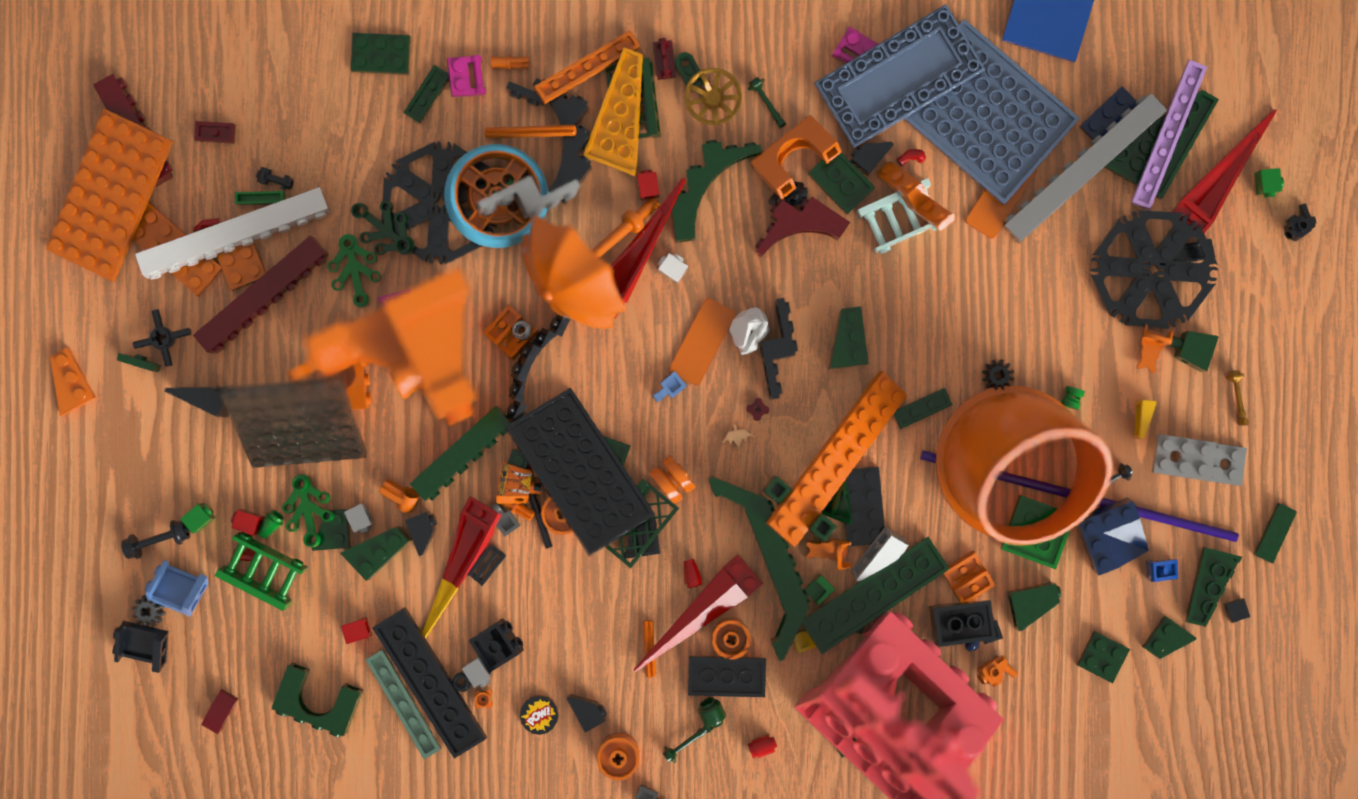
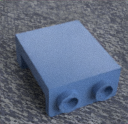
(176, 588)

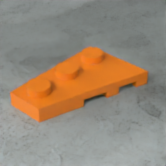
(69, 381)

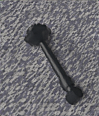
(1124, 472)

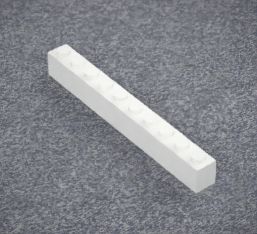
(232, 233)

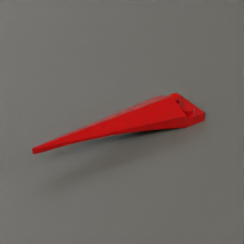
(1209, 194)
(631, 262)
(726, 590)

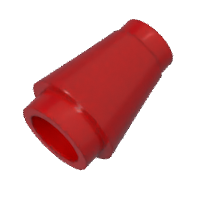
(692, 574)

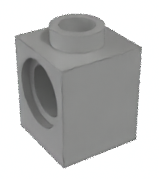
(359, 518)
(477, 672)

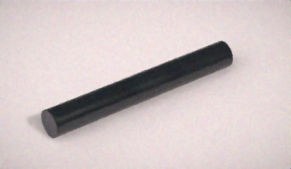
(543, 530)

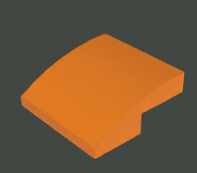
(501, 332)
(968, 577)

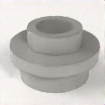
(518, 326)

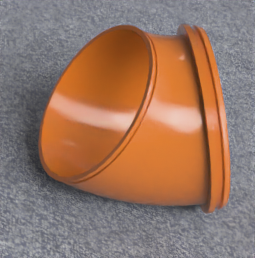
(994, 429)

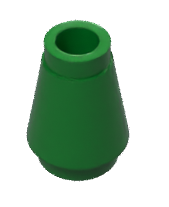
(270, 524)

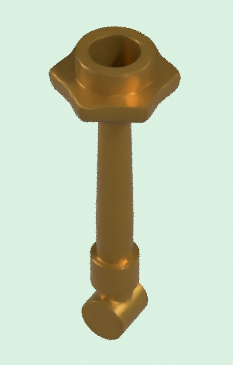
(1235, 377)

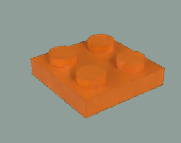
(241, 266)

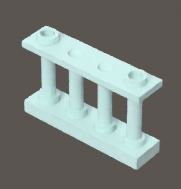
(885, 205)

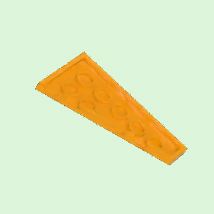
(617, 125)

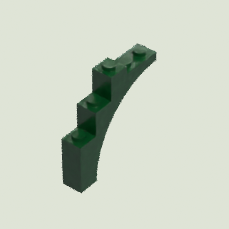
(699, 179)

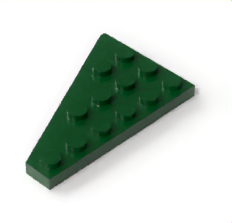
(1132, 160)

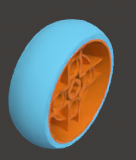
(468, 175)

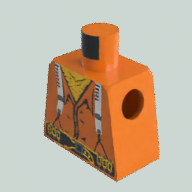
(516, 485)

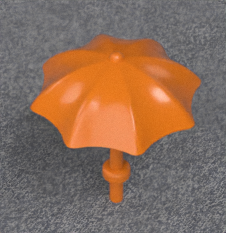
(571, 274)

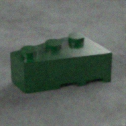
(849, 341)
(376, 552)

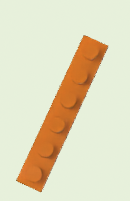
(585, 67)

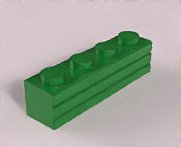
(259, 198)

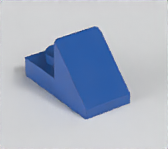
(1162, 570)

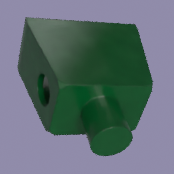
(1195, 349)

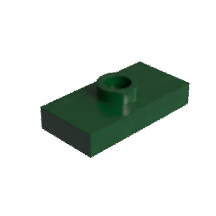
(138, 361)

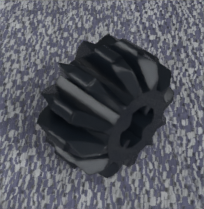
(1003, 381)

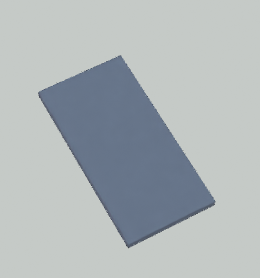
(899, 76)

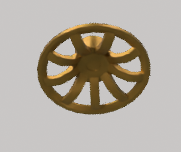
(713, 96)

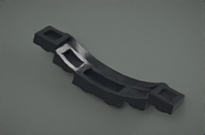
(527, 356)

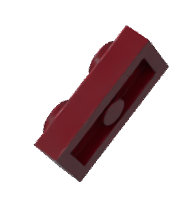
(214, 132)

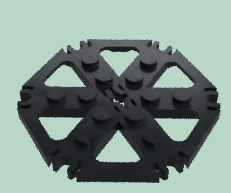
(424, 192)
(1146, 252)

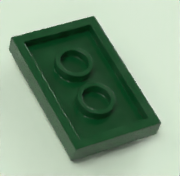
(380, 53)
(841, 182)

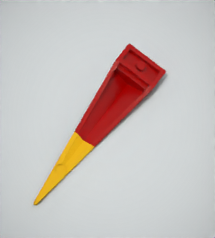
(471, 538)

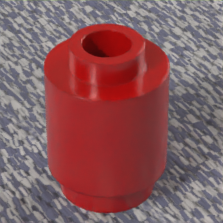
(762, 746)

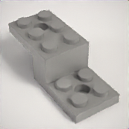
(527, 198)
(1199, 460)

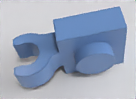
(671, 386)

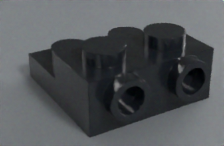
(497, 644)

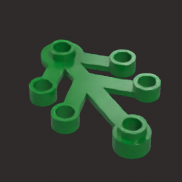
(353, 267)
(306, 507)

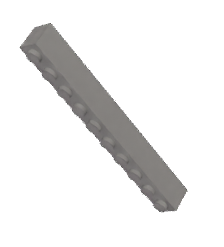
(1085, 167)

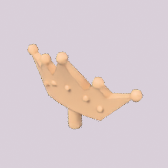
(737, 436)

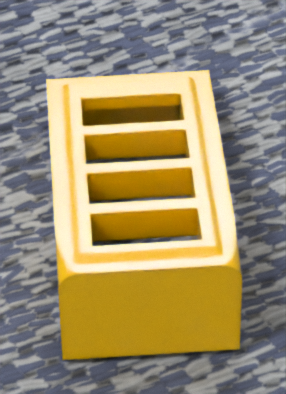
(1143, 416)

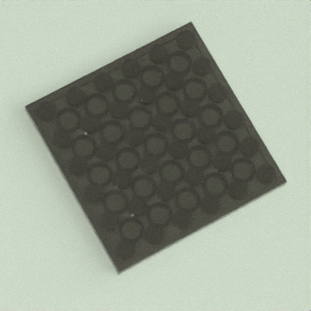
(295, 422)

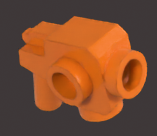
(992, 670)

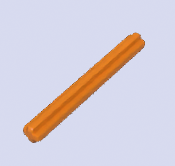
(530, 131)

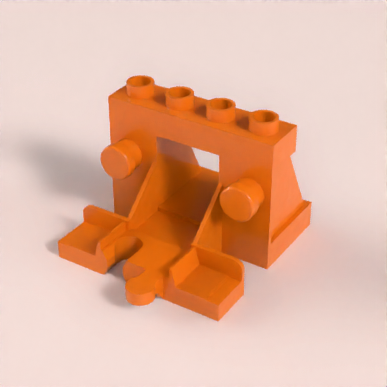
(412, 337)

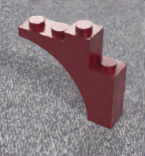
(790, 221)

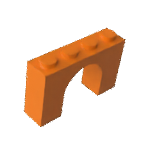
(807, 135)
(358, 390)

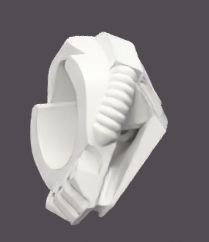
(741, 328)

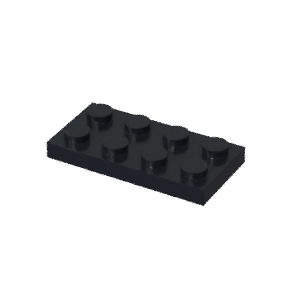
(865, 505)
(727, 676)

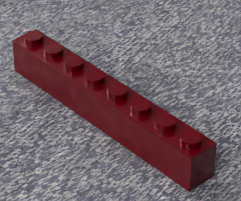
(260, 295)

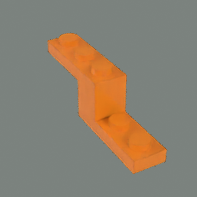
(915, 196)

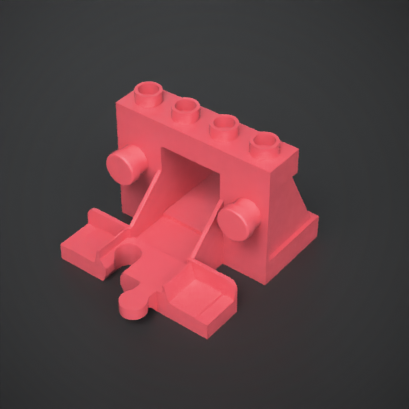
(894, 754)

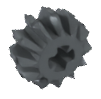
(143, 616)

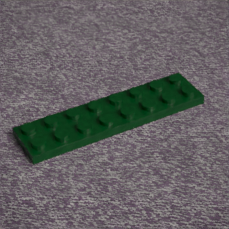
(874, 595)

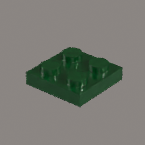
(1103, 657)

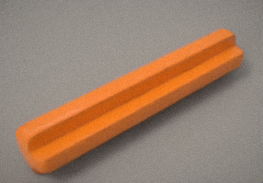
(648, 634)

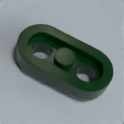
(688, 71)

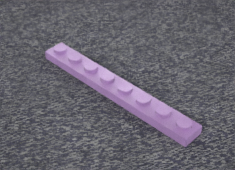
(1168, 135)

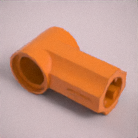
(404, 497)

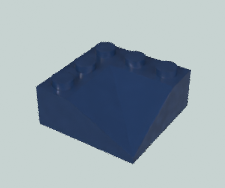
(1113, 536)

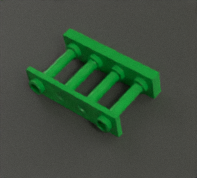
(245, 581)

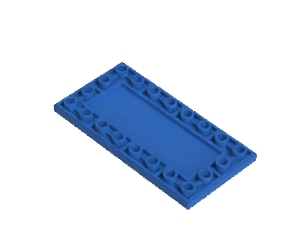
(1048, 26)

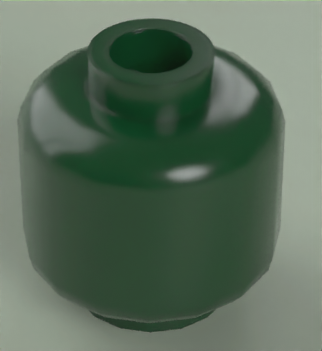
(711, 712)

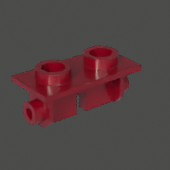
(664, 59)

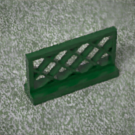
(649, 99)
(644, 487)

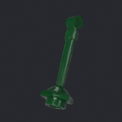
(756, 85)
(670, 754)

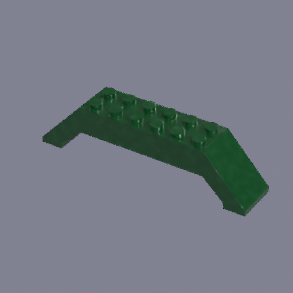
(777, 560)

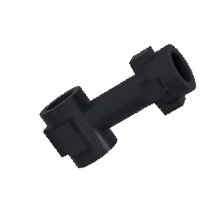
(264, 177)

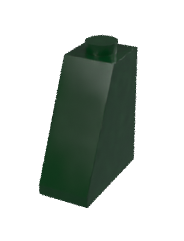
(1032, 603)

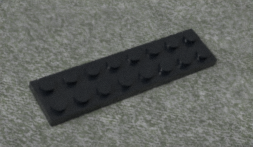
(429, 682)

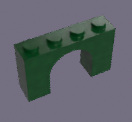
(777, 490)
(290, 703)

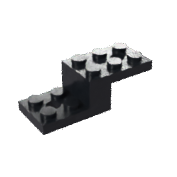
(778, 348)

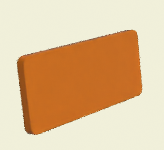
(989, 214)
(702, 341)

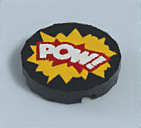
(539, 715)

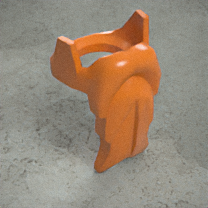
(1152, 344)
(833, 549)

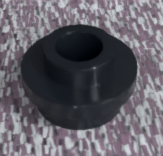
(459, 687)

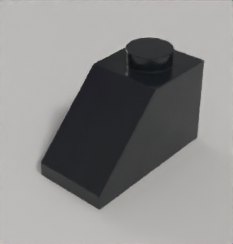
(869, 156)
(422, 530)
(587, 711)

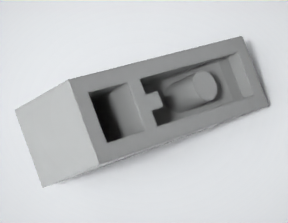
(881, 553)

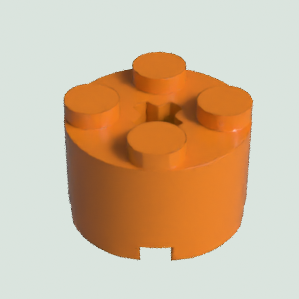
(720, 635)

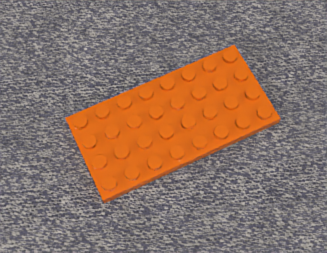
(109, 195)

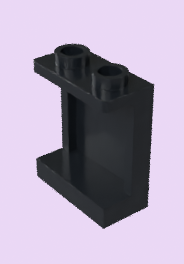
(141, 644)

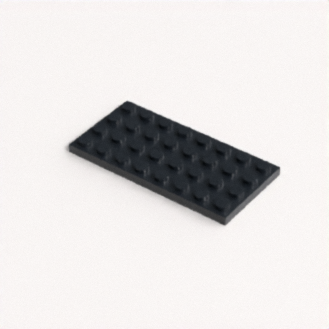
(580, 471)

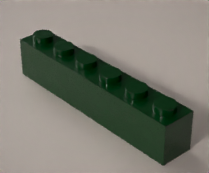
(460, 454)

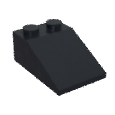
(204, 398)
(962, 622)

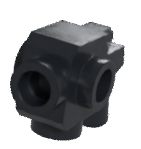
(793, 198)
(1299, 226)

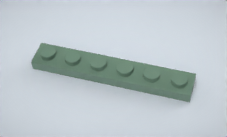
(403, 704)

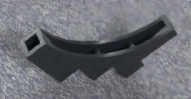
(572, 166)

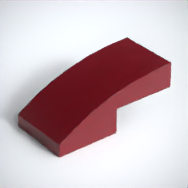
(219, 711)

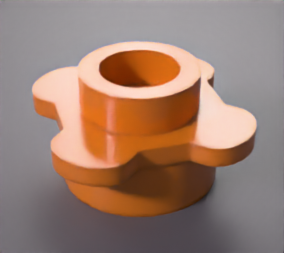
(478, 699)

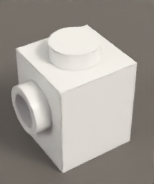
(672, 267)

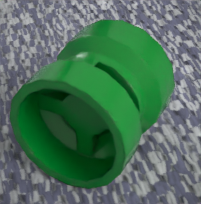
(1070, 402)

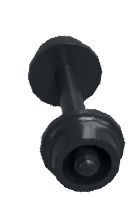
(132, 547)

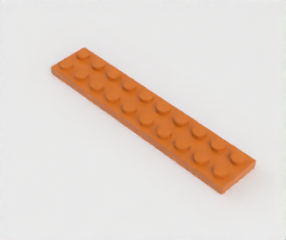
(836, 459)

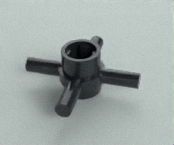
(154, 339)

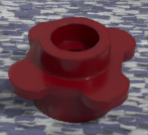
(757, 414)

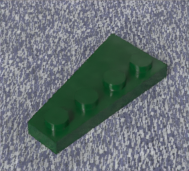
(1211, 578)

